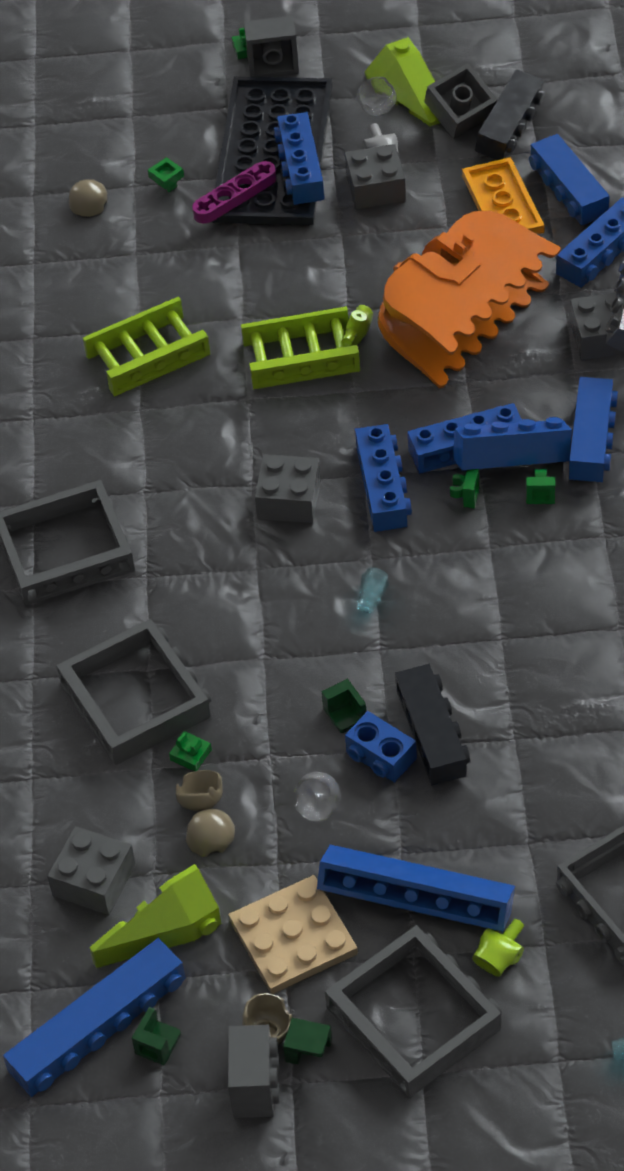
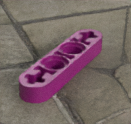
(210, 207)

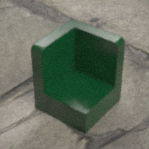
(343, 705)
(306, 1038)
(155, 1039)

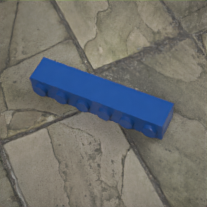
(416, 887)
(94, 1017)

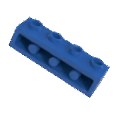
(299, 157)
(569, 179)
(593, 247)
(591, 429)
(434, 444)
(512, 444)
(381, 477)

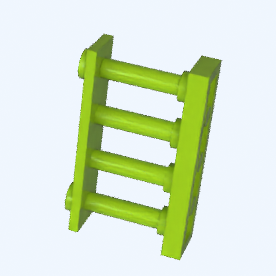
(151, 365)
(300, 367)

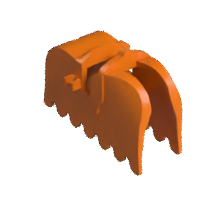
(459, 288)

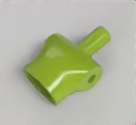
(357, 325)
(499, 950)

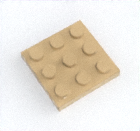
(293, 934)

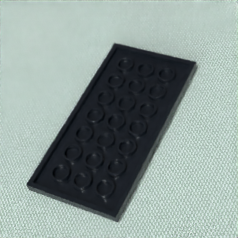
(251, 139)

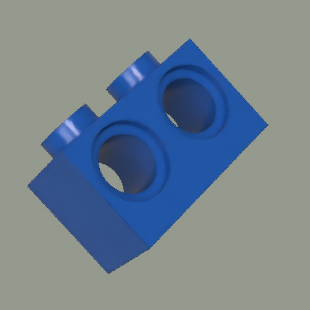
(382, 742)

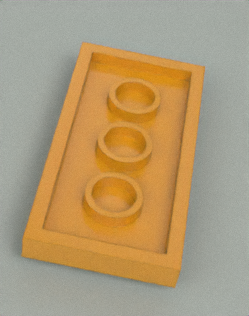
(500, 189)

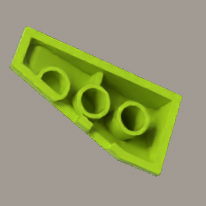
(409, 75)
(175, 917)

